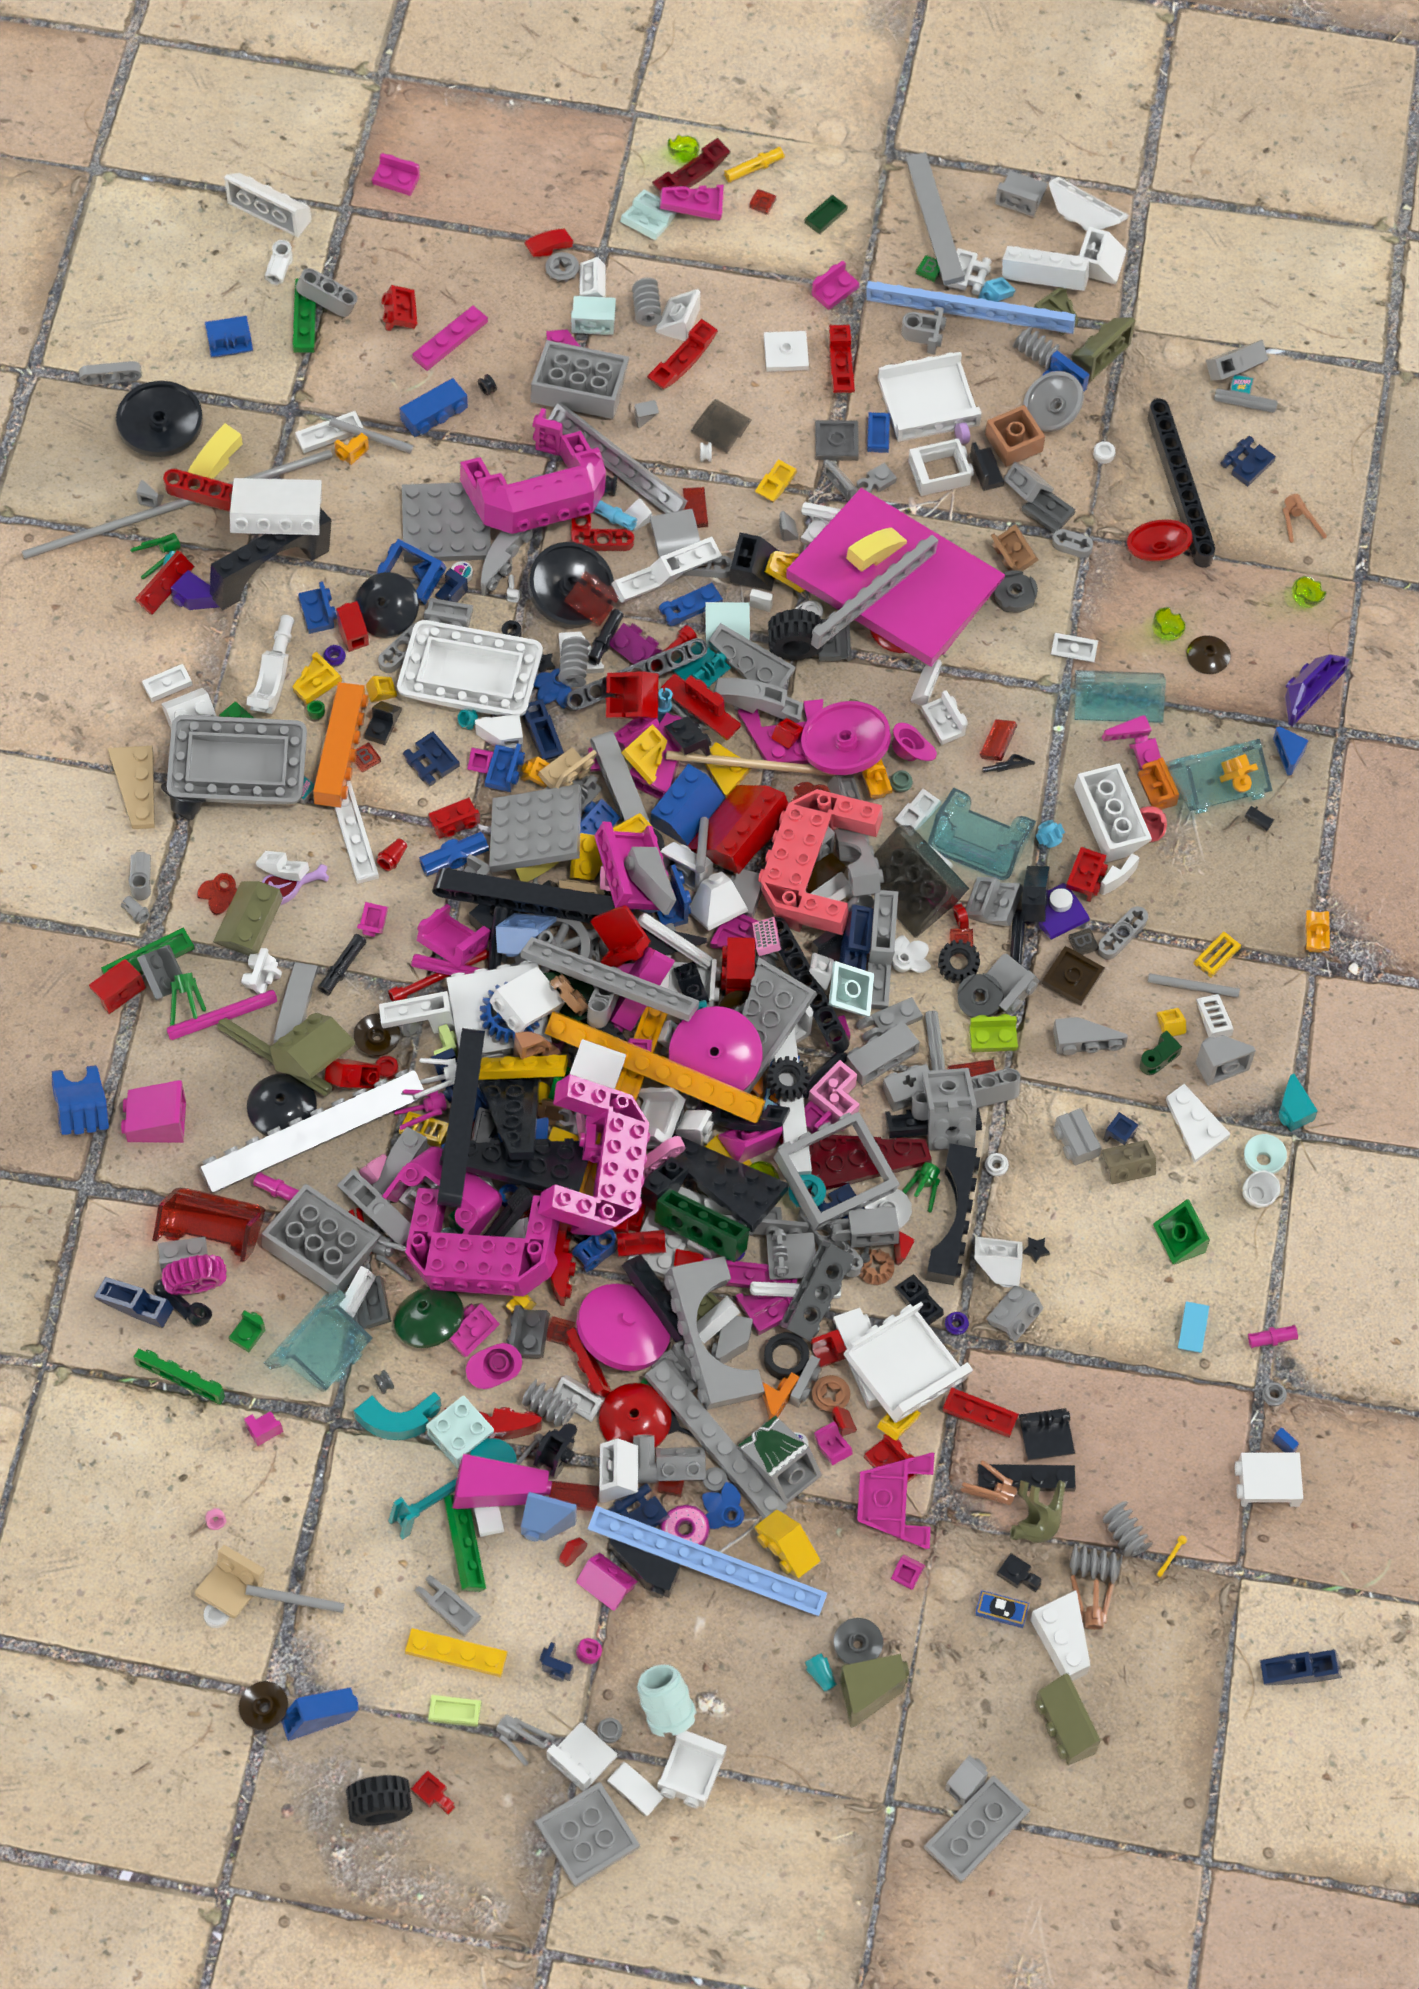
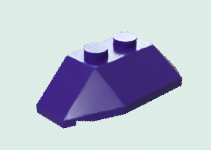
(1312, 684)

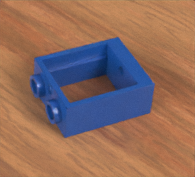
(431, 577)

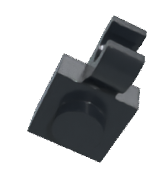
(1017, 1571)

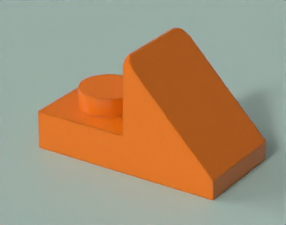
(777, 1399)

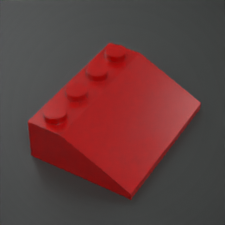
(742, 825)

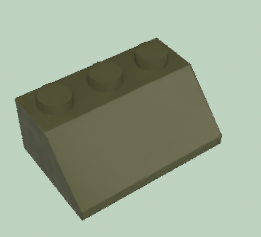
(1104, 346)
(249, 917)
(310, 1046)
(1067, 1720)

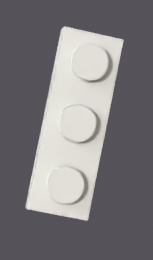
(323, 434)

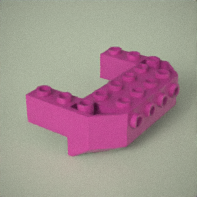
(541, 498)
(621, 1162)
(479, 1261)

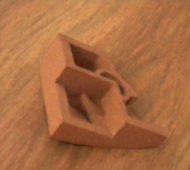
(532, 1044)

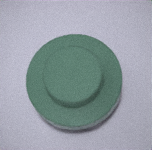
(901, 781)

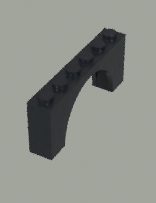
(234, 570)

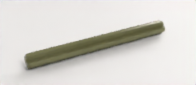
(263, 1050)

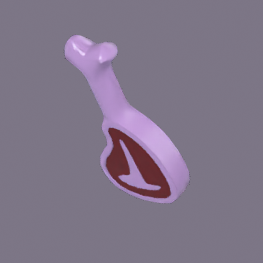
(290, 888)

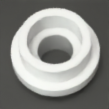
(996, 1158)

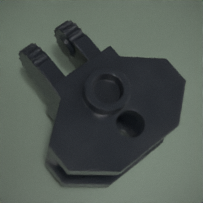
(556, 1449)

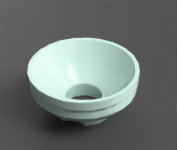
(1265, 1145)

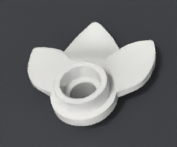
(910, 955)

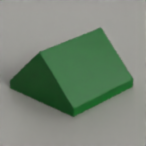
(1182, 1233)

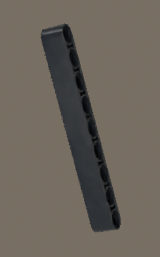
(1181, 473)
(520, 895)
(461, 1118)

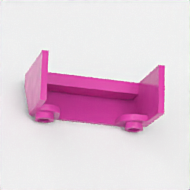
(479, 1198)

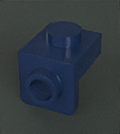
(556, 1668)

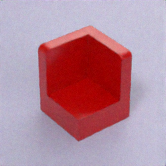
(828, 1348)

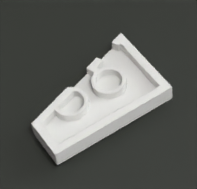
(1198, 1125)

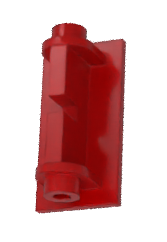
(641, 1243)

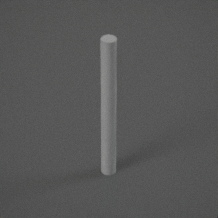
(371, 435)
(702, 845)
(1193, 985)
(295, 1598)

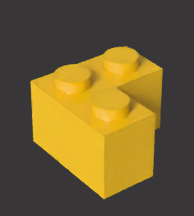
(788, 1542)

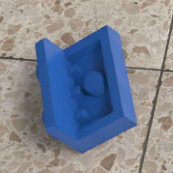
(504, 767)

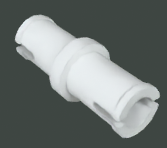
(283, 634)

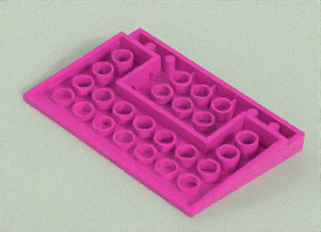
(922, 610)

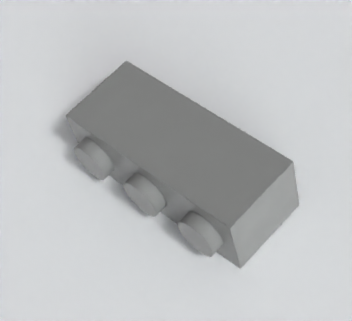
(882, 1053)

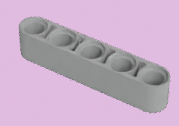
(617, 776)
(987, 1088)

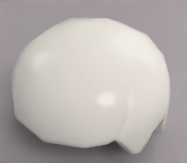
(1261, 1189)

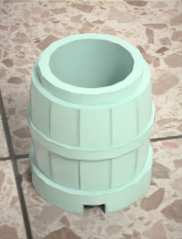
(666, 1700)

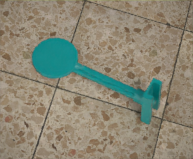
(405, 1515)

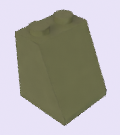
(872, 1685)

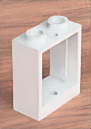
(934, 452)

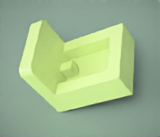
(448, 1039)

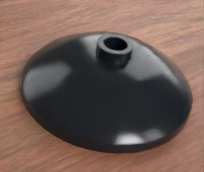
(399, 608)
(268, 1113)

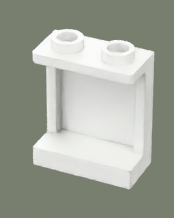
(707, 976)
(526, 1000)
(662, 1110)
(1269, 1478)
(691, 1769)

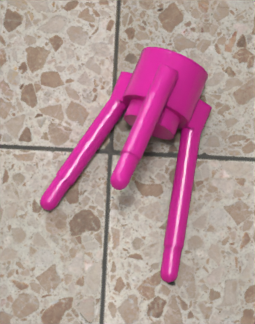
(434, 1103)

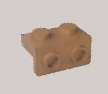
(1015, 549)

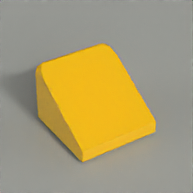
(380, 688)
(1172, 1021)

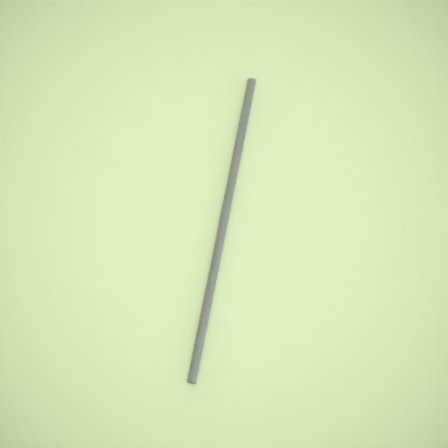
(165, 508)

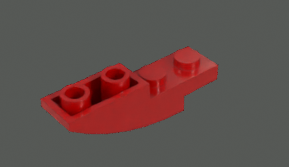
(565, 1267)
(512, 1424)

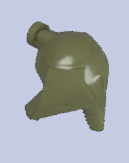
(1042, 1519)

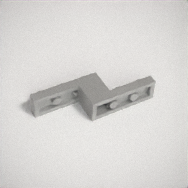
(882, 946)

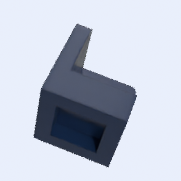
(454, 587)
(1121, 1129)

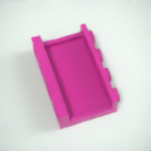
(613, 849)

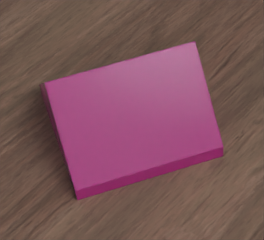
(749, 1144)

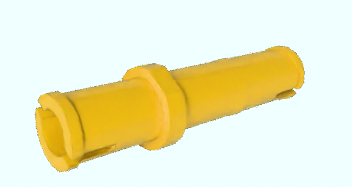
(763, 161)

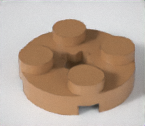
(575, 999)

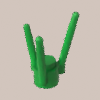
(166, 544)
(187, 984)
(926, 1177)

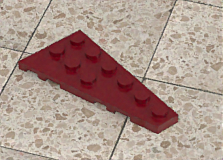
(845, 1160)

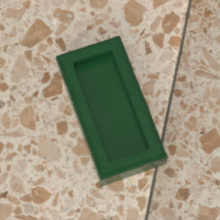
(826, 214)

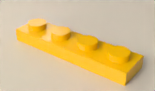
(529, 1067)
(456, 1652)

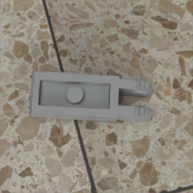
(895, 1014)
(449, 1606)

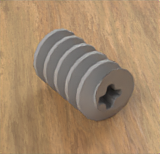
(647, 302)
(1035, 347)
(574, 661)
(548, 1404)
(1125, 1531)
(1095, 1564)

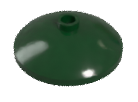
(428, 1317)

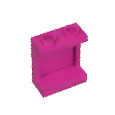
(451, 938)

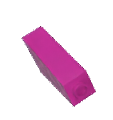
(666, 770)
(650, 967)
(496, 1483)

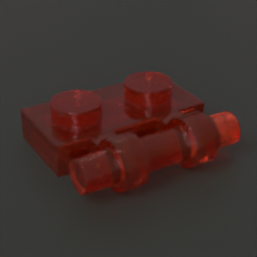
(589, 603)

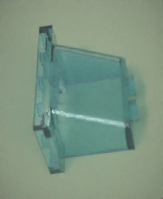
(322, 1343)

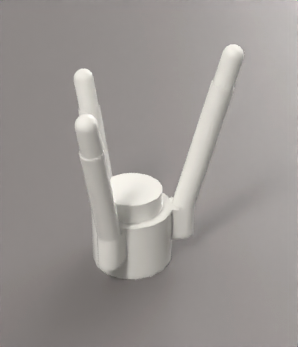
(449, 1075)

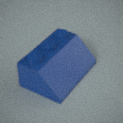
(685, 802)

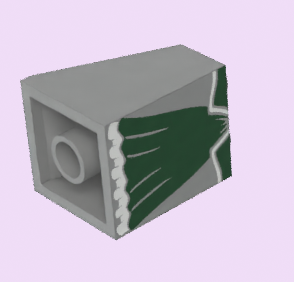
(781, 1459)

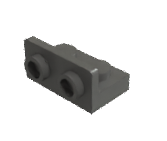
(159, 969)
(529, 1331)

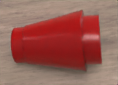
(391, 855)

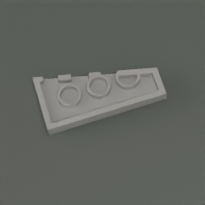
(751, 659)

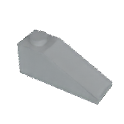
(650, 876)
(405, 1149)

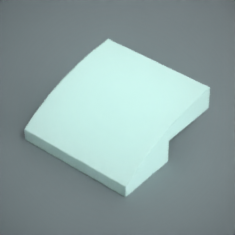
(647, 216)
(731, 614)

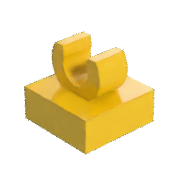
(525, 1301)

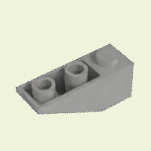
(1236, 360)
(1081, 1035)

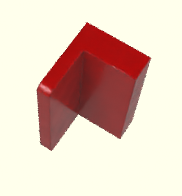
(118, 985)

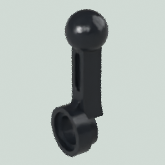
(183, 1307)

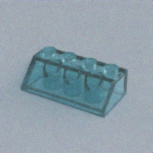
(1118, 695)

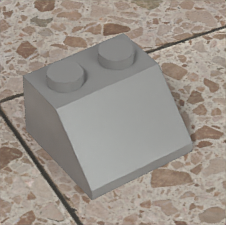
(1223, 1058)

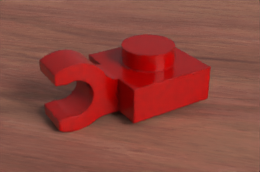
(431, 1791)

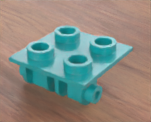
(706, 668)

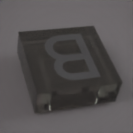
(1083, 941)

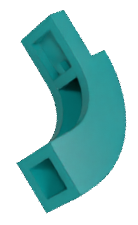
(397, 1425)

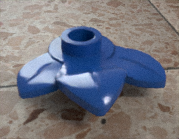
(551, 689)
(721, 1505)

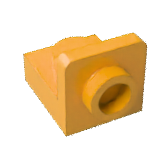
(354, 449)
(531, 769)

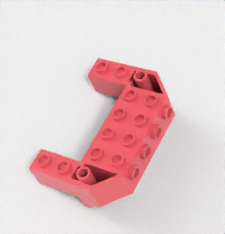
(797, 850)

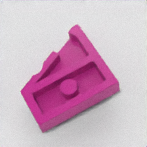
(737, 927)

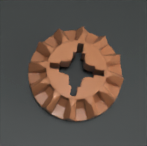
(886, 1270)
(834, 1384)

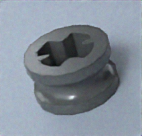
(383, 1381)

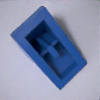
(1290, 748)

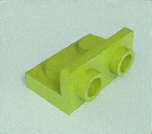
(993, 1033)

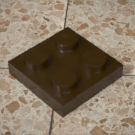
(1073, 975)

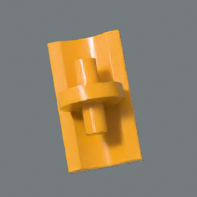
(1237, 770)
(877, 781)
(1317, 931)

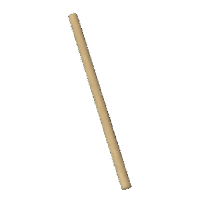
(743, 762)

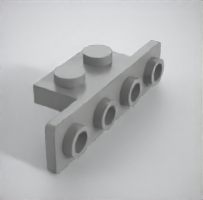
(774, 1221)

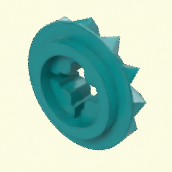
(818, 1189)

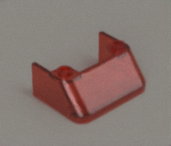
(210, 1217)

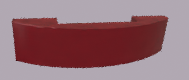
(697, 169)

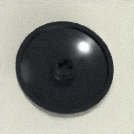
(159, 418)
(555, 575)

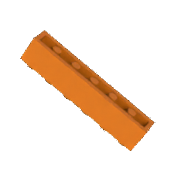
(340, 744)

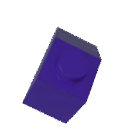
(192, 593)

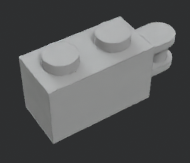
(867, 1227)

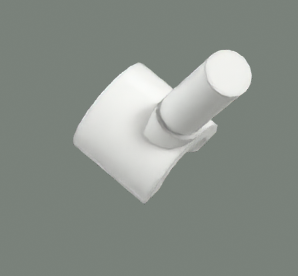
(512, 594)

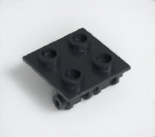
(1047, 1434)

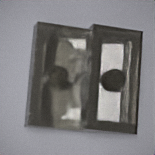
(720, 425)

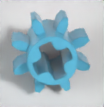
(1050, 833)

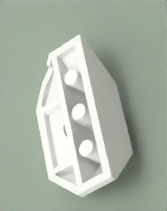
(1082, 207)

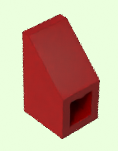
(352, 626)
(352, 1073)

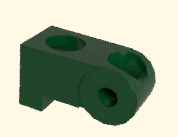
(1164, 1053)

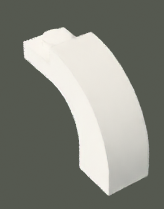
(269, 683)

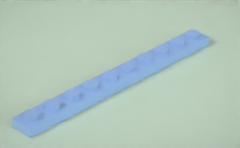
(971, 307)
(707, 1561)

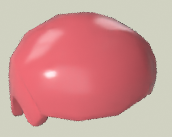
(1155, 822)

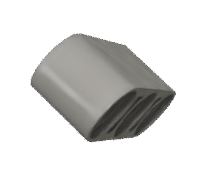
(326, 292)
(601, 1007)

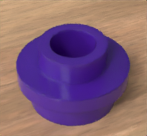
(334, 650)
(956, 1317)

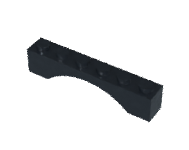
(944, 1257)

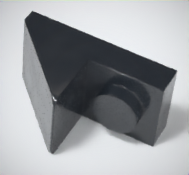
(382, 722)

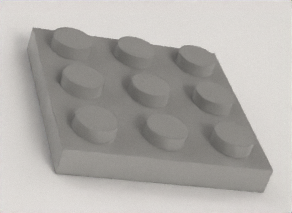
(587, 1834)

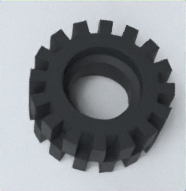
(958, 948)
(783, 1090)

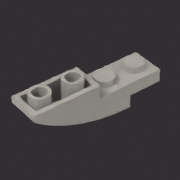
(499, 558)
(759, 695)
(376, 1207)

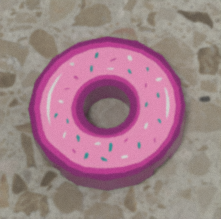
(688, 1515)

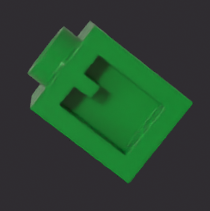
(248, 1331)

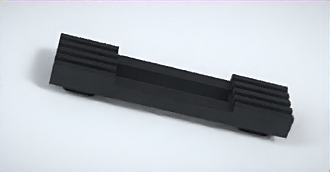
(517, 1205)

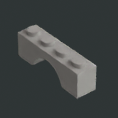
(864, 871)

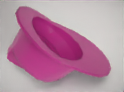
(910, 744)
(493, 1366)

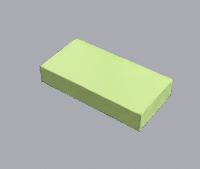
(454, 1710)

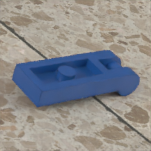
(689, 604)

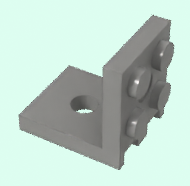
(950, 1108)

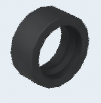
(788, 1339)

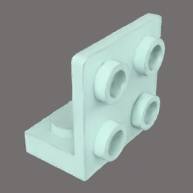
(593, 315)
(458, 1430)

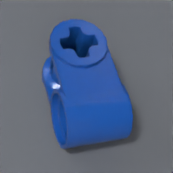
(592, 1252)

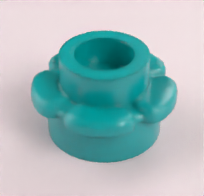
(467, 718)

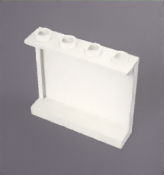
(927, 396)
(275, 506)
(466, 998)
(904, 1363)

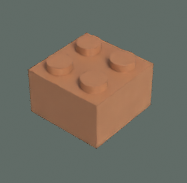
(1015, 435)

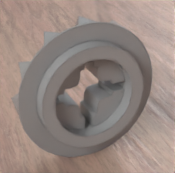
(568, 261)

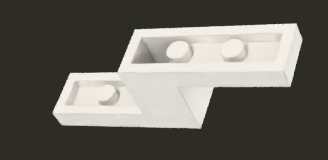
(666, 569)
(428, 1007)

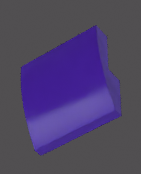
(1062, 922)

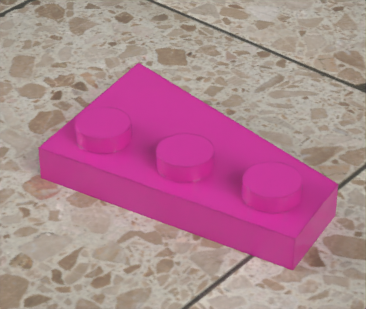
(698, 202)

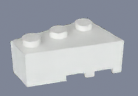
(1063, 1635)

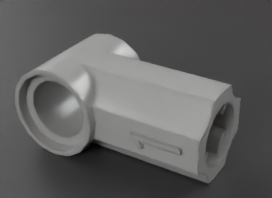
(140, 875)
(646, 1459)

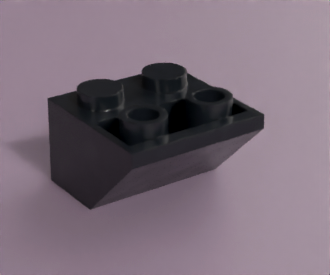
(751, 561)

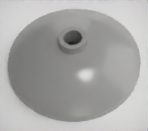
(1048, 394)

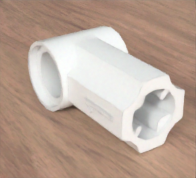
(279, 262)

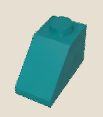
(1296, 1106)

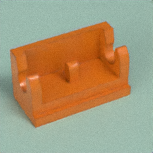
(1158, 784)

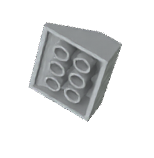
(579, 379)
(320, 1239)

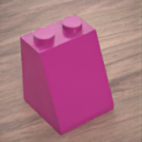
(155, 1113)

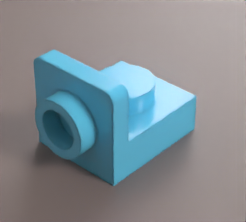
(996, 290)

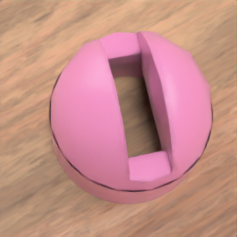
(215, 1525)

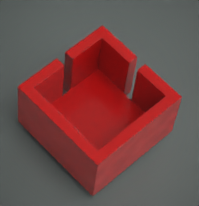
(639, 693)
(738, 964)

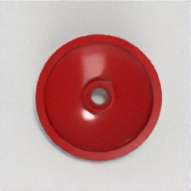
(1159, 540)
(653, 1415)

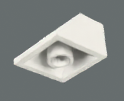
(716, 901)
(1000, 1260)

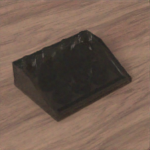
(920, 877)

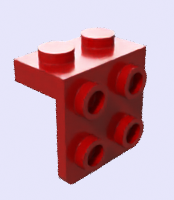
(621, 936)

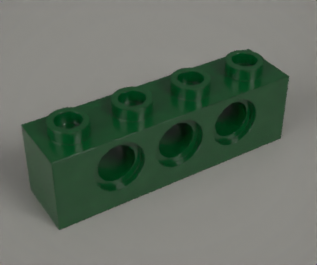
(701, 1225)

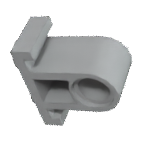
(924, 328)

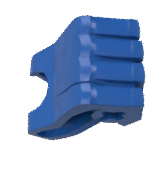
(80, 1102)

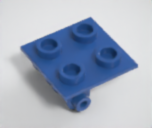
(229, 336)

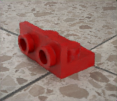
(399, 307)
(454, 818)
(1087, 872)
(887, 1452)

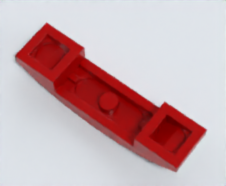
(685, 356)
(841, 359)

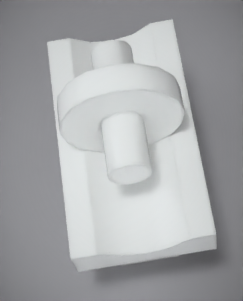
(264, 971)

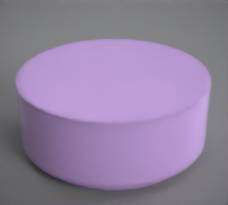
(962, 432)

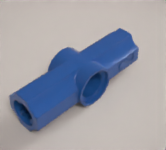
(453, 853)

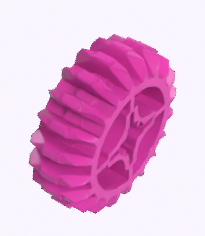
(194, 1274)

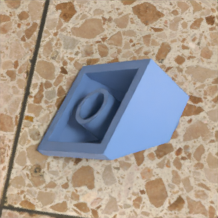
(518, 929)
(546, 1517)

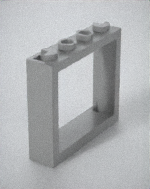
(802, 1194)

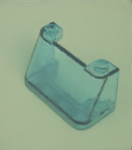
(1199, 776)
(978, 839)

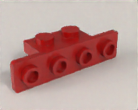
(702, 704)

